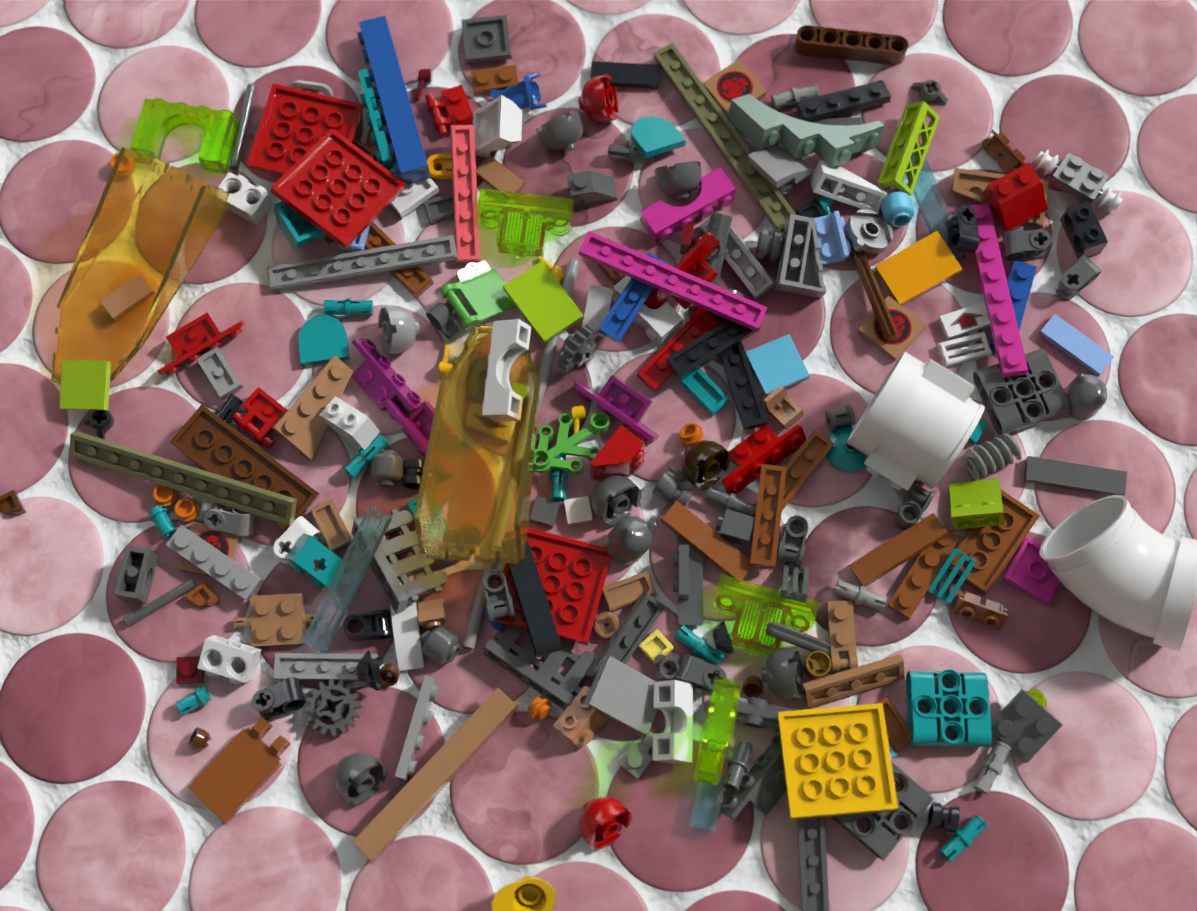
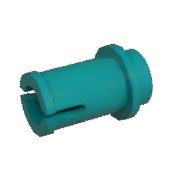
(163, 523)
(193, 701)

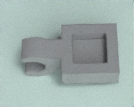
(636, 757)

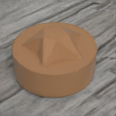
(606, 624)

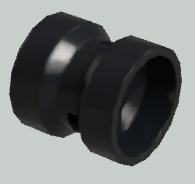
(413, 473)
(943, 817)

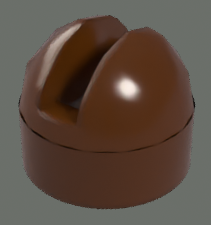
(387, 680)
(752, 686)
(198, 739)

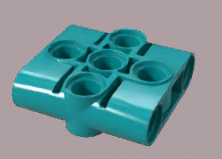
(966, 689)

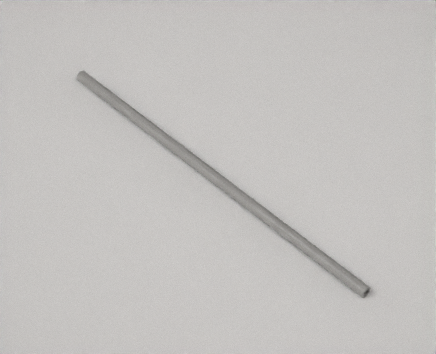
(543, 375)

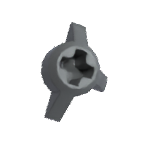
(927, 95)

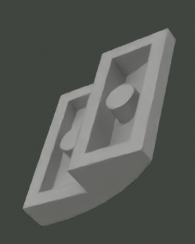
(779, 165)

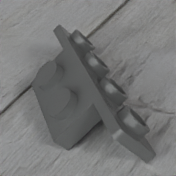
(688, 584)
(761, 785)

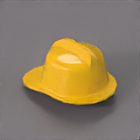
(525, 895)

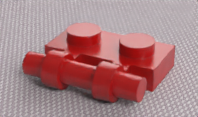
(456, 105)
(265, 409)

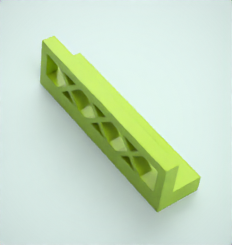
(905, 143)

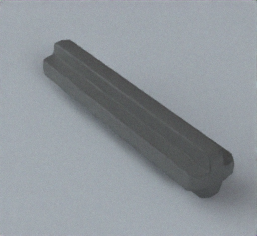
(796, 637)

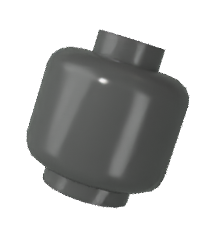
(387, 468)
(440, 645)

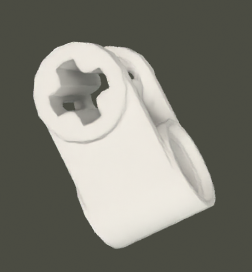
(292, 535)

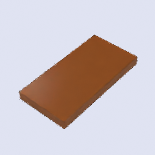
(994, 545)

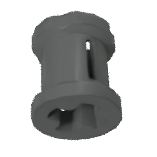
(840, 417)

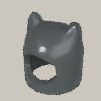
(1085, 396)
(630, 539)

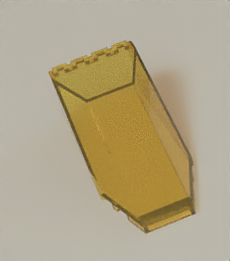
(143, 226)
(478, 469)

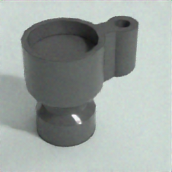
(443, 318)
(669, 487)

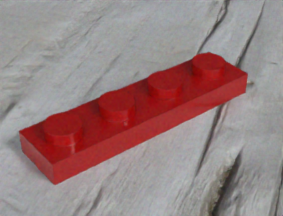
(657, 369)

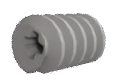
(991, 454)

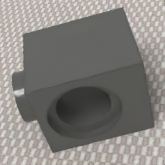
(735, 527)

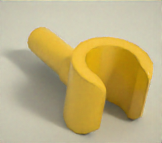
(555, 270)
(444, 366)
(577, 413)

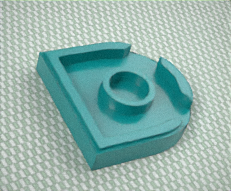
(655, 136)
(321, 340)

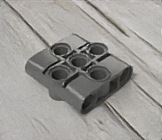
(1012, 413)
(910, 800)

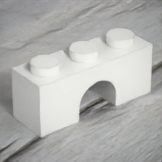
(658, 323)
(676, 703)

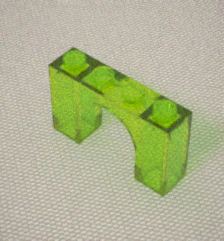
(162, 117)
(717, 731)

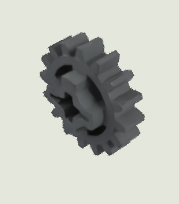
(577, 348)
(343, 703)

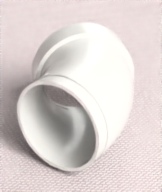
(1126, 569)

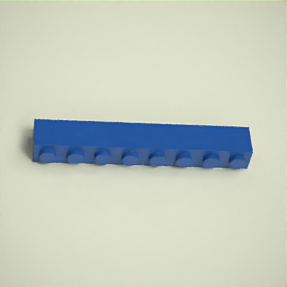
(394, 100)

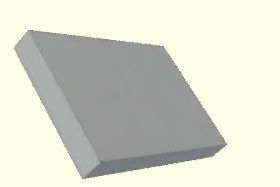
(623, 695)

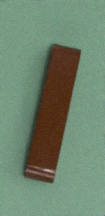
(861, 42)

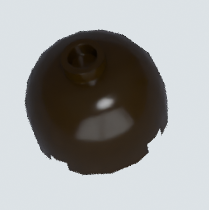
(704, 462)

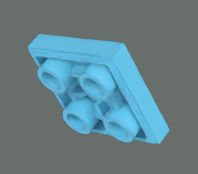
(777, 364)

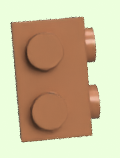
(580, 720)

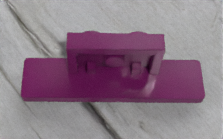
(380, 380)
(622, 402)
(415, 426)

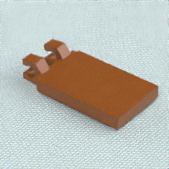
(239, 771)

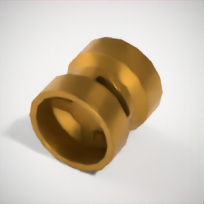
(821, 665)

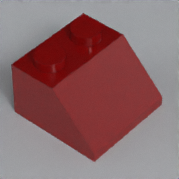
(1016, 197)
(618, 456)

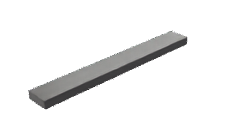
(362, 263)

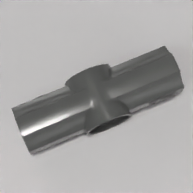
(719, 226)
(758, 713)

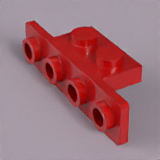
(691, 263)
(195, 337)
(760, 449)

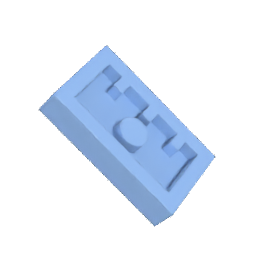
(831, 239)

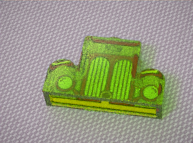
(524, 220)
(755, 608)

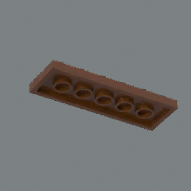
(230, 454)

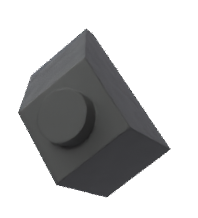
(591, 188)

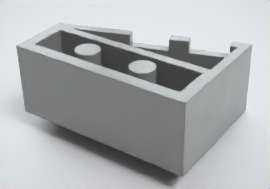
(799, 259)

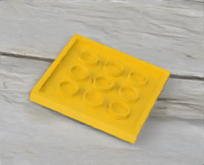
(837, 761)

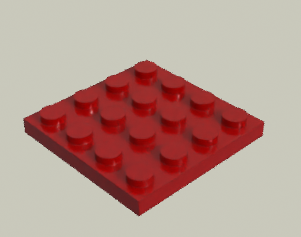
(295, 123)
(338, 188)
(572, 580)

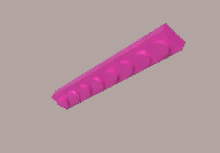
(672, 281)
(998, 297)

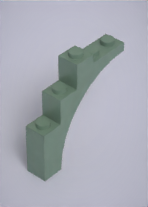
(829, 142)

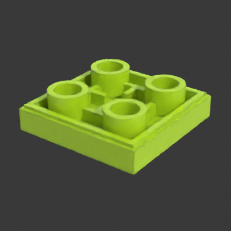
(85, 385)

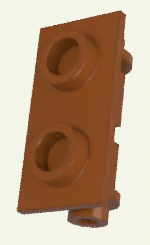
(998, 145)
(990, 614)

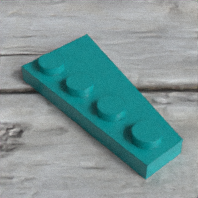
(373, 119)

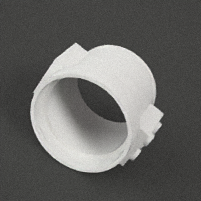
(916, 423)

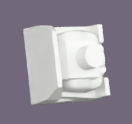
(496, 126)

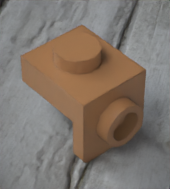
(782, 407)
(431, 613)

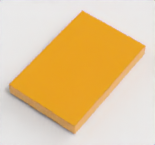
(918, 268)

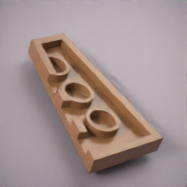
(971, 184)
(302, 421)

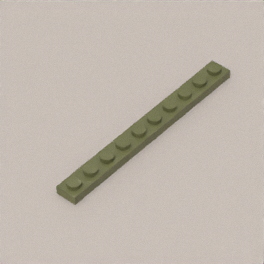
(722, 134)
(183, 477)

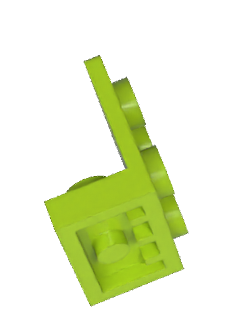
(976, 504)

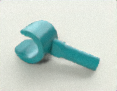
(825, 202)

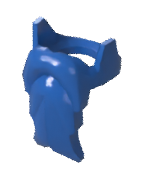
(524, 95)

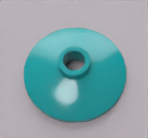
(840, 455)

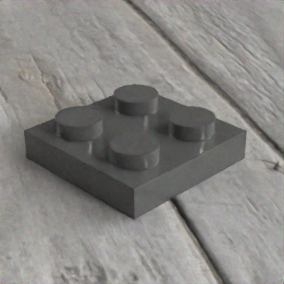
(486, 39)
(1025, 725)

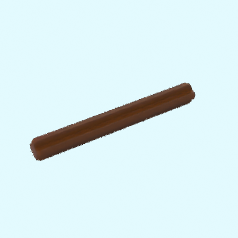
(874, 294)

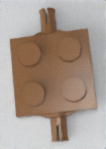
(276, 620)

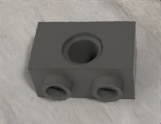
(136, 575)

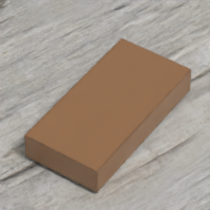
(499, 176)
(127, 297)
(331, 526)
(627, 591)

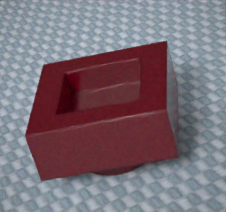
(688, 238)
(187, 670)

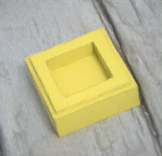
(655, 645)

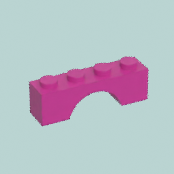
(663, 219)

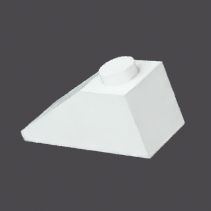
(846, 187)

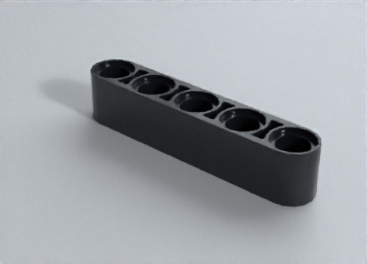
(534, 605)

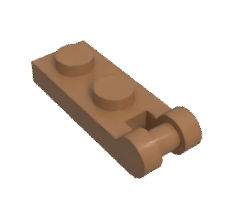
(841, 634)

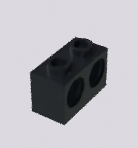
(1083, 230)

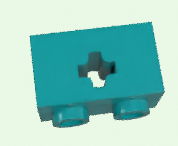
(305, 552)

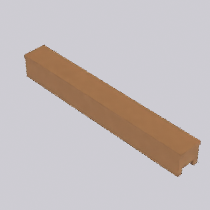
(435, 774)

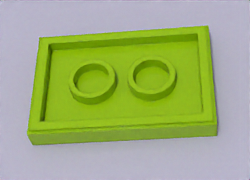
(543, 302)

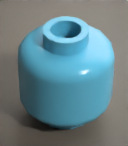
(897, 209)

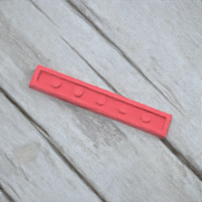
(465, 194)

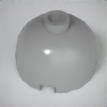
(398, 329)

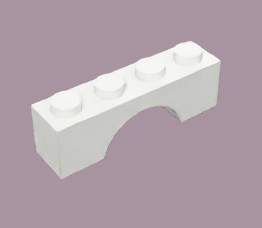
(508, 342)

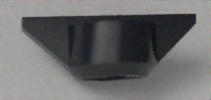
(101, 421)
(722, 639)
(369, 670)

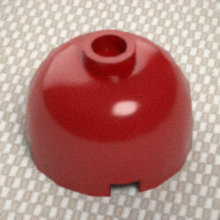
(599, 99)
(602, 821)

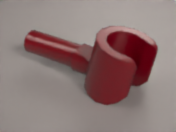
(424, 75)

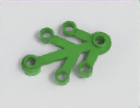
(567, 445)

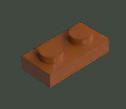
(493, 78)

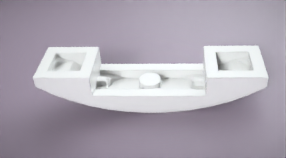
(407, 636)

